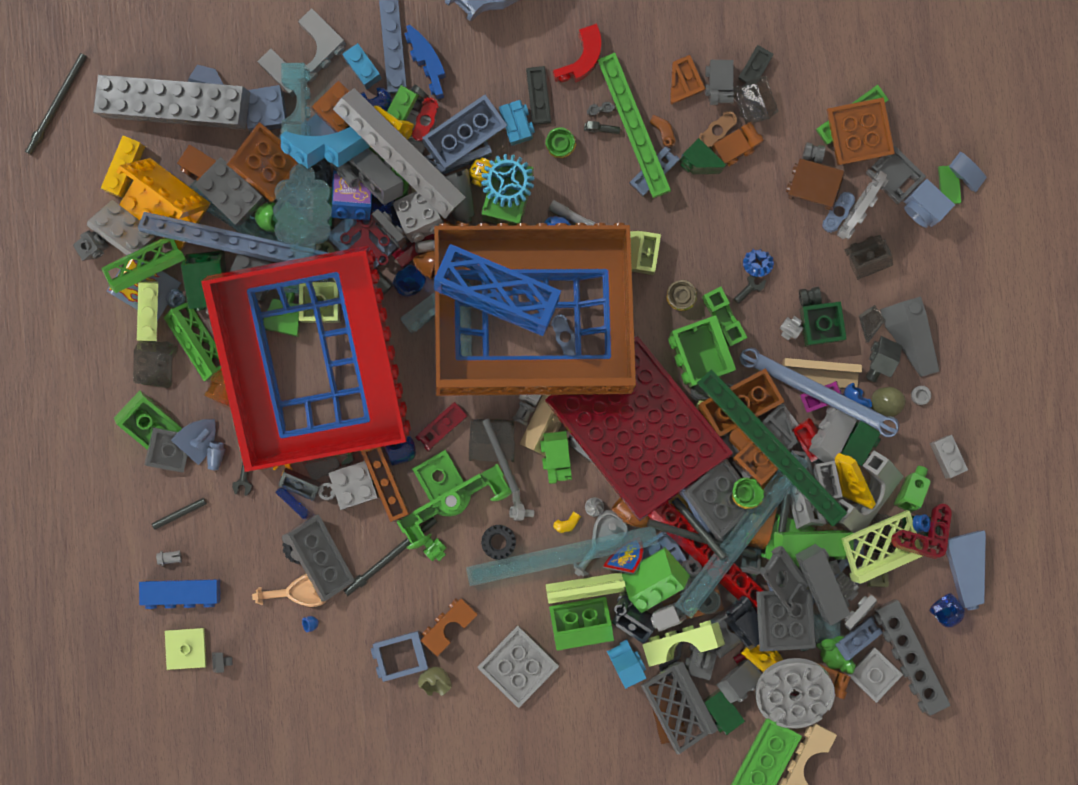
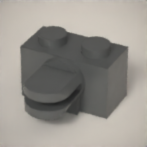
(700, 663)

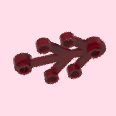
(364, 240)

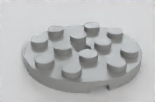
(867, 198)
(797, 711)

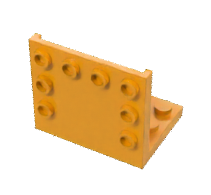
(160, 194)

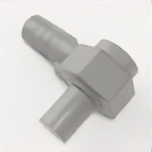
(518, 511)

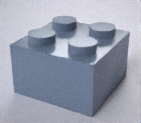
(266, 107)

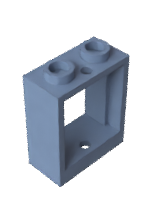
(419, 650)

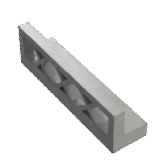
(801, 508)

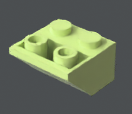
(644, 251)

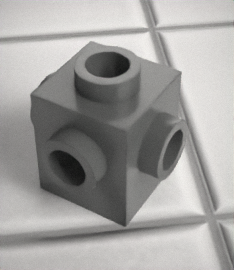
(90, 245)

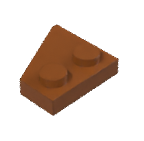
(684, 80)

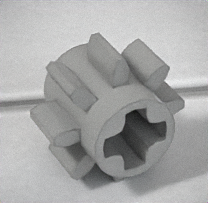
(791, 328)

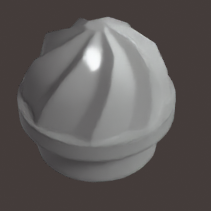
(594, 507)

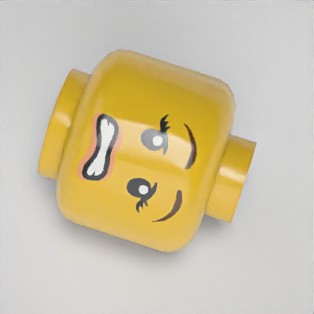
(477, 169)

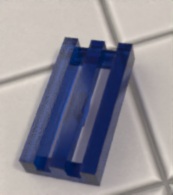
(292, 502)

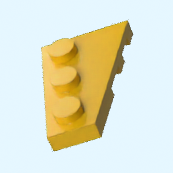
(852, 481)

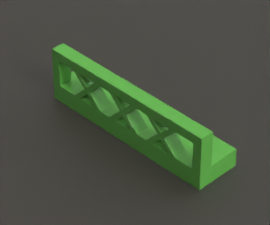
(145, 270)
(192, 342)

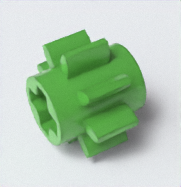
(434, 549)

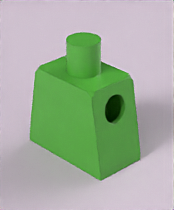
(284, 323)
(913, 490)

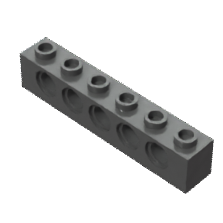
(938, 699)

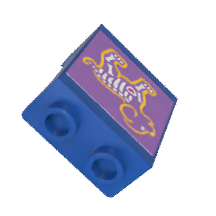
(350, 202)

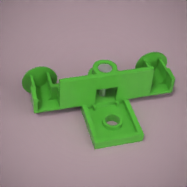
(449, 495)

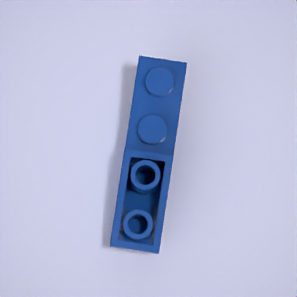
(425, 54)

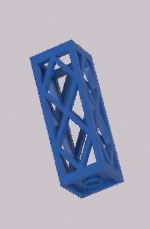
(459, 257)

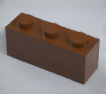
(663, 706)

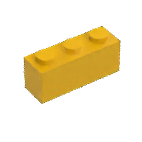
(127, 152)

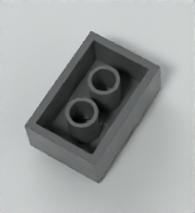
(229, 192)

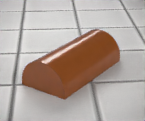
(756, 392)

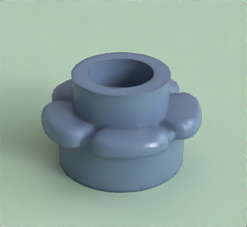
(179, 299)

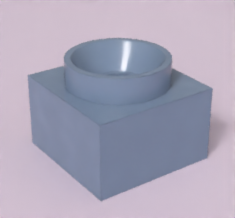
(927, 204)

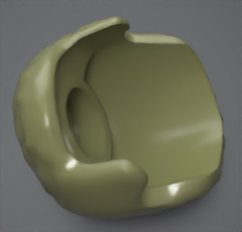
(888, 401)
(435, 680)

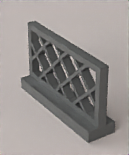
(690, 696)

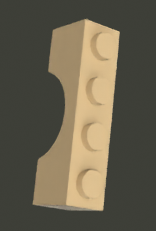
(817, 740)

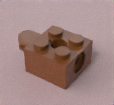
(750, 458)

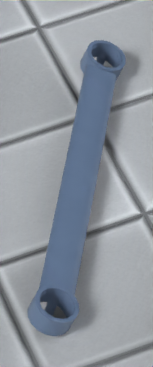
(820, 392)

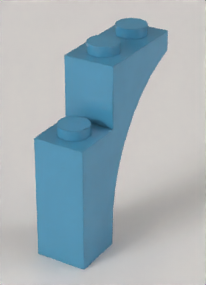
(335, 147)

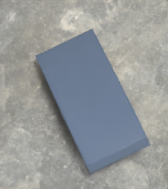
(968, 171)

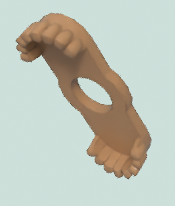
(726, 121)

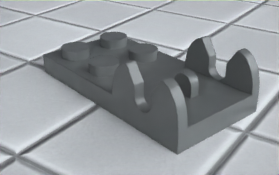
(319, 557)

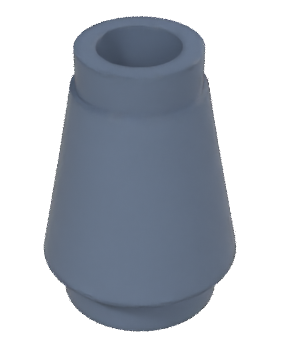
(215, 454)

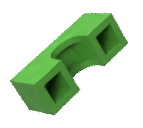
(719, 305)

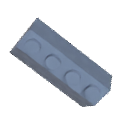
(464, 132)

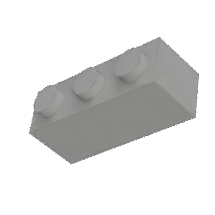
(832, 434)

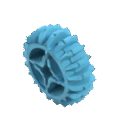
(514, 185)

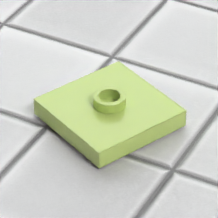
(185, 648)

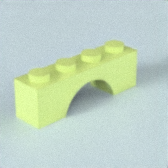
(704, 638)

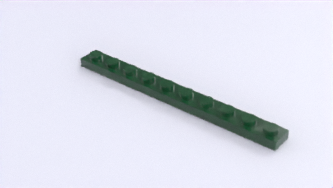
(772, 448)

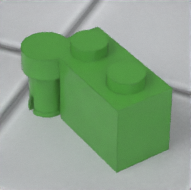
(557, 456)

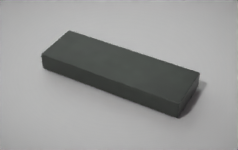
(538, 95)

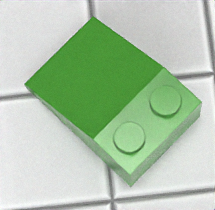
(141, 416)

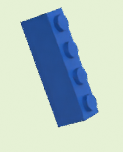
(179, 592)

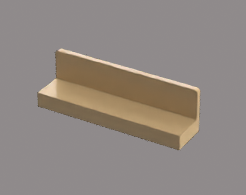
(825, 372)
(542, 422)

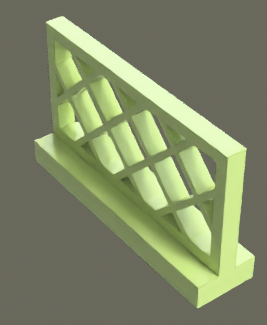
(883, 563)
(585, 587)

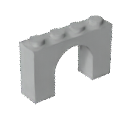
(328, 46)
(883, 482)

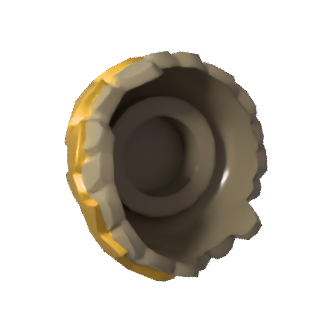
(681, 295)

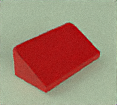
(804, 433)

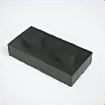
(756, 64)
(299, 484)

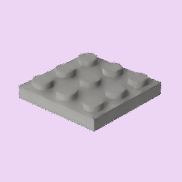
(518, 666)

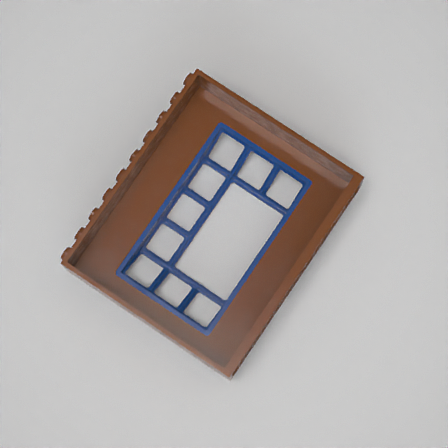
(545, 255)

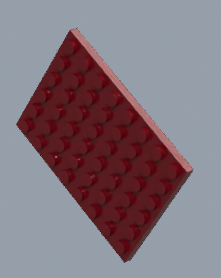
(646, 440)

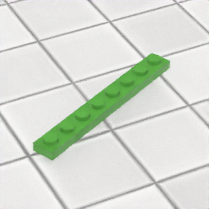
(634, 125)

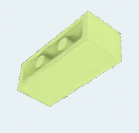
(147, 310)

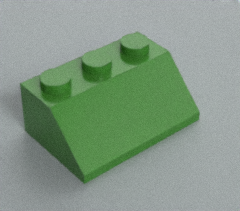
(655, 580)
(581, 623)

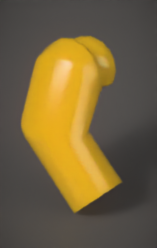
(568, 525)

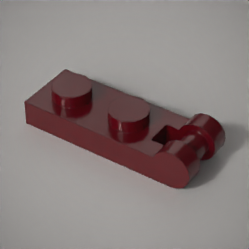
(441, 426)

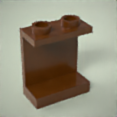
(815, 183)

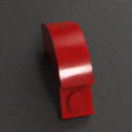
(591, 43)

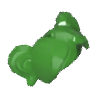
(833, 657)

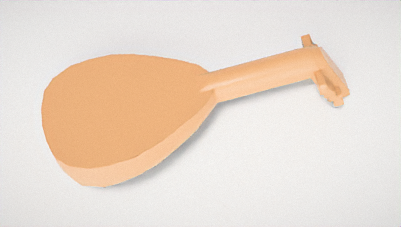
(299, 591)

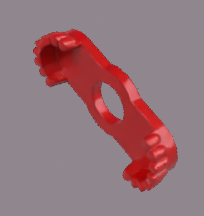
(429, 109)

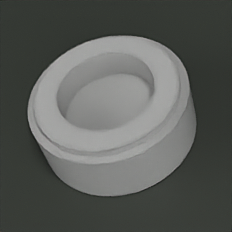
(920, 395)

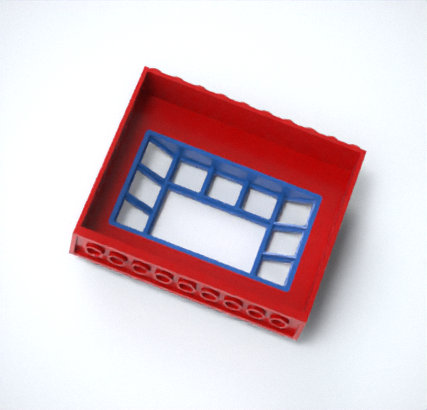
(250, 369)

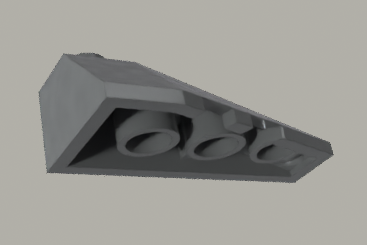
(910, 328)

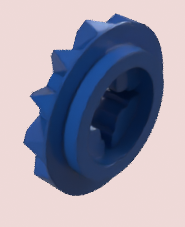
(754, 268)

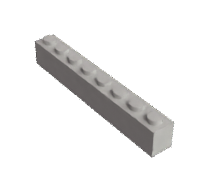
(399, 153)

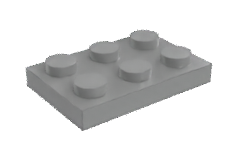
(119, 228)

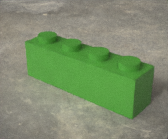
(798, 541)

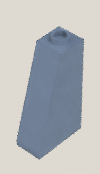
(967, 566)

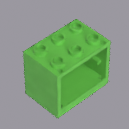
(494, 212)
(700, 349)

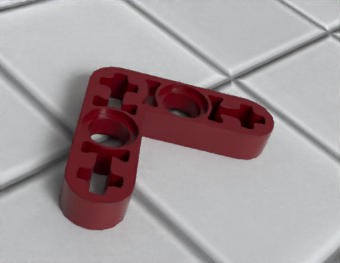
(932, 539)

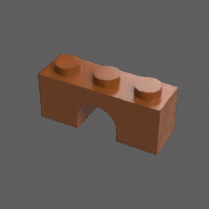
(435, 637)

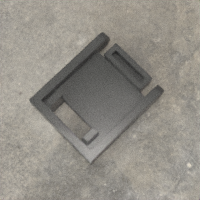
(898, 170)

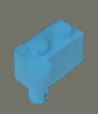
(627, 664)

